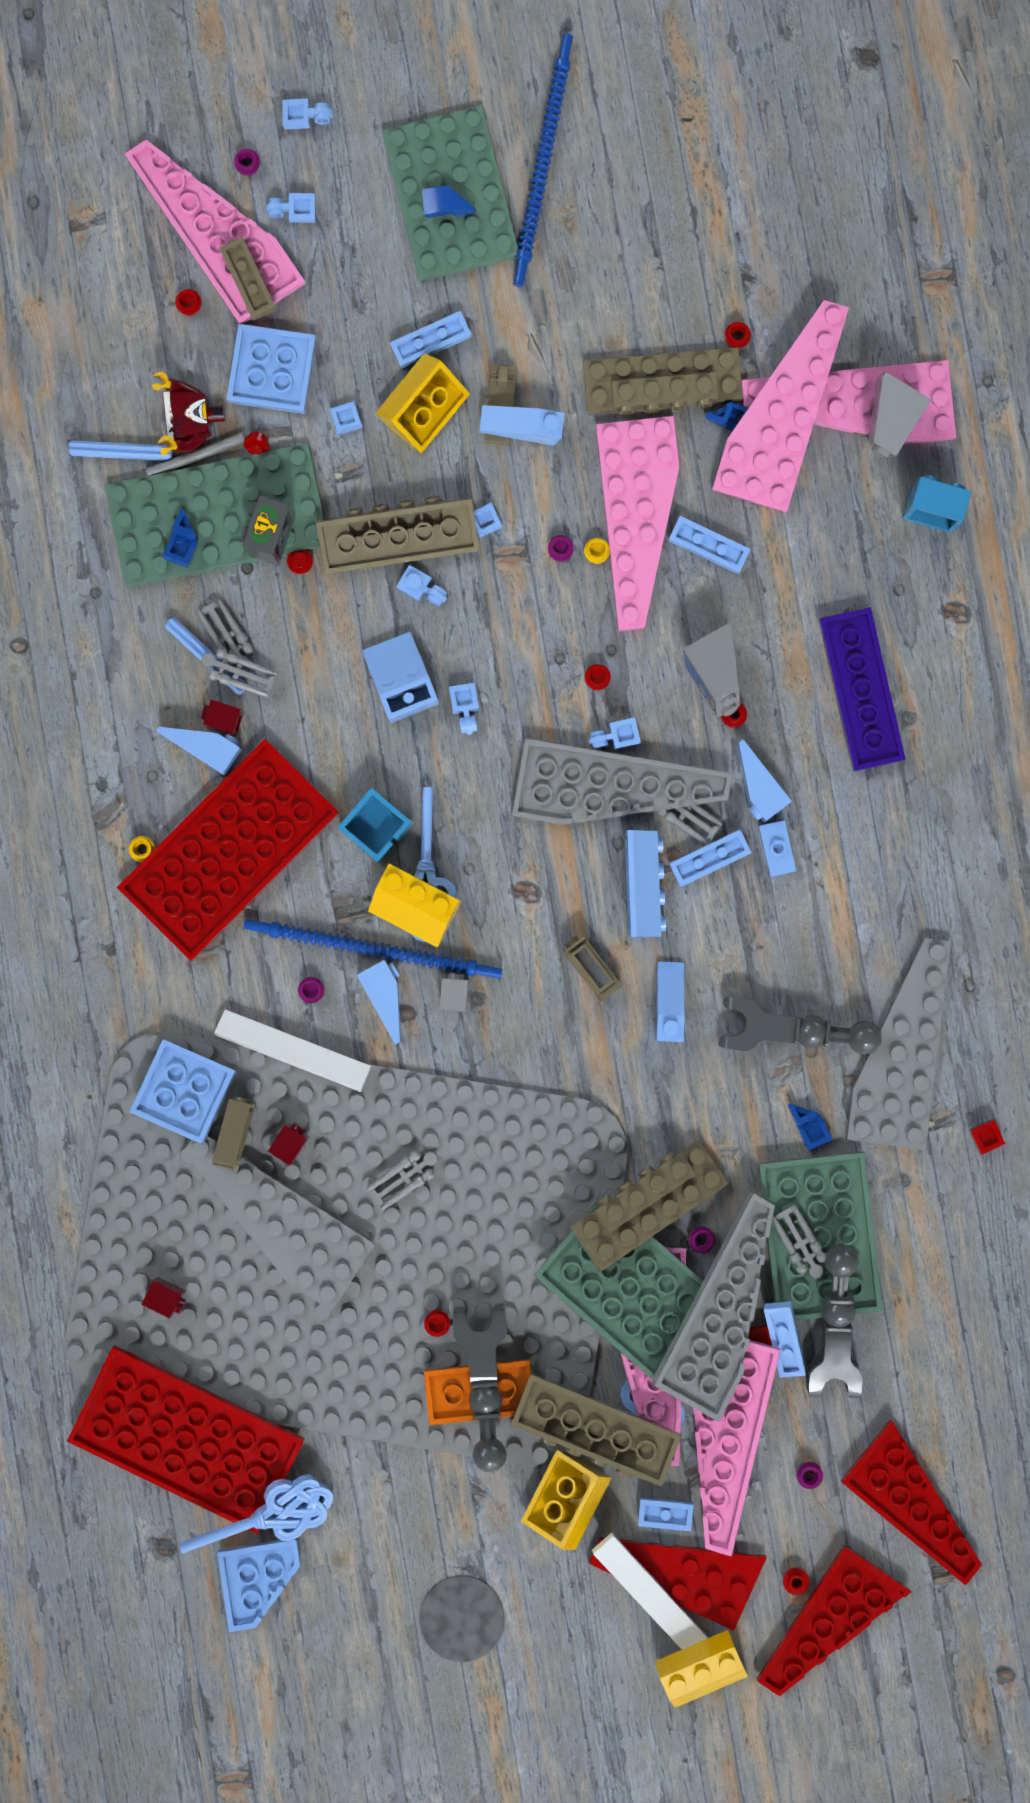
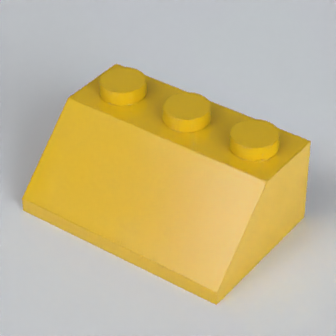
(423, 402)
(413, 905)
(566, 1500)
(700, 1669)

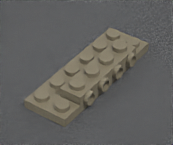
(663, 381)
(397, 534)
(648, 1204)
(596, 1430)

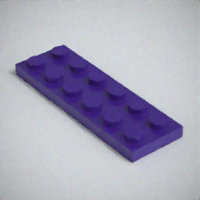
(861, 689)

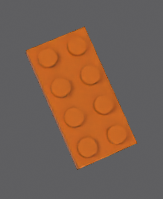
(450, 1389)

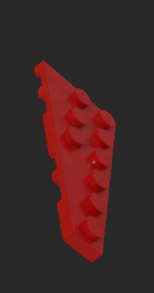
(900, 1491)
(698, 1577)
(836, 1612)

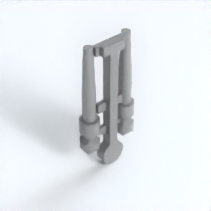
(241, 637)
(208, 661)
(671, 817)
(429, 1159)
(815, 1270)

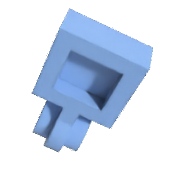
(298, 113)
(300, 208)
(416, 583)
(464, 701)
(622, 733)

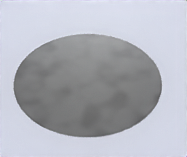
(462, 1619)

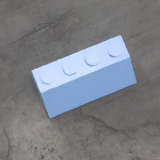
(643, 884)

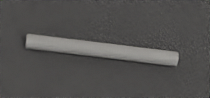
(196, 455)

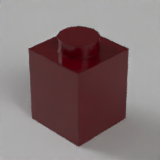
(222, 717)
(289, 1143)
(164, 1298)

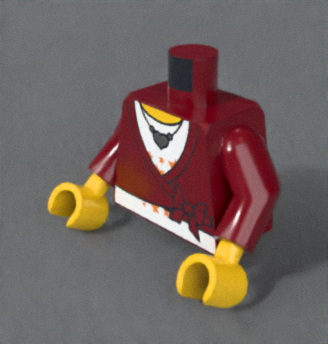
(186, 415)

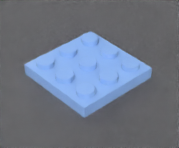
(271, 368)
(182, 1091)

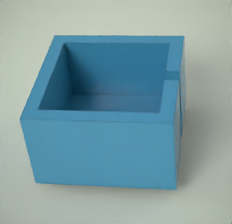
(937, 504)
(375, 825)

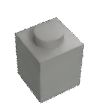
(454, 993)

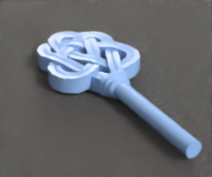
(425, 865)
(289, 1516)

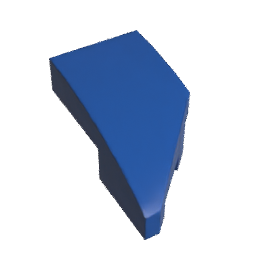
(444, 201)
(728, 416)
(182, 542)
(810, 1126)

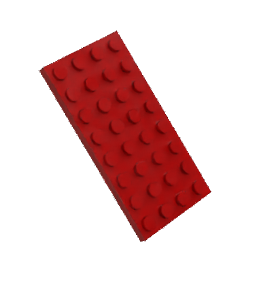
(228, 850)
(183, 1437)

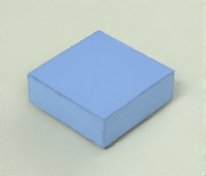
(346, 418)
(486, 520)

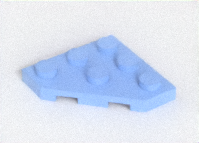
(255, 1578)

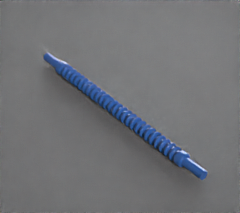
(562, 66)
(276, 930)

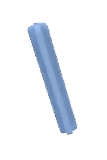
(118, 450)
(196, 647)

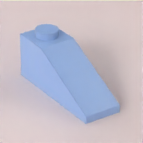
(522, 423)
(209, 747)
(761, 789)
(383, 992)
(670, 1002)

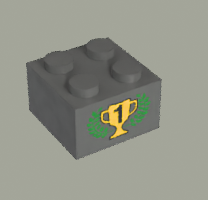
(268, 530)

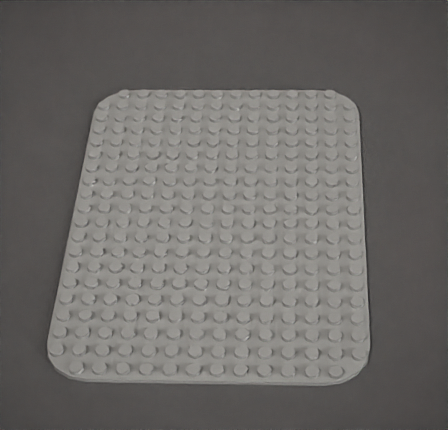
(501, 1200)

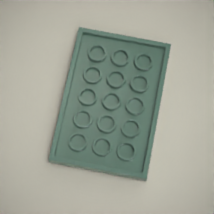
(459, 154)
(837, 1208)
(631, 1302)

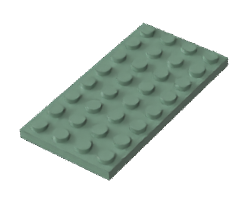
(217, 507)

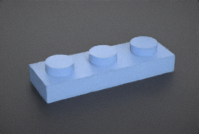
(430, 339)
(709, 545)
(710, 858)
(785, 1335)

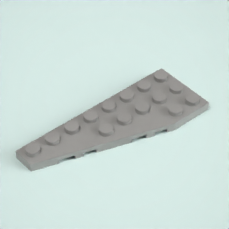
(588, 785)
(897, 1080)
(296, 1235)
(712, 1339)

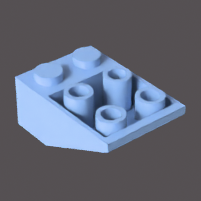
(400, 677)

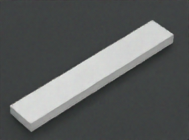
(292, 1050)
(648, 1592)

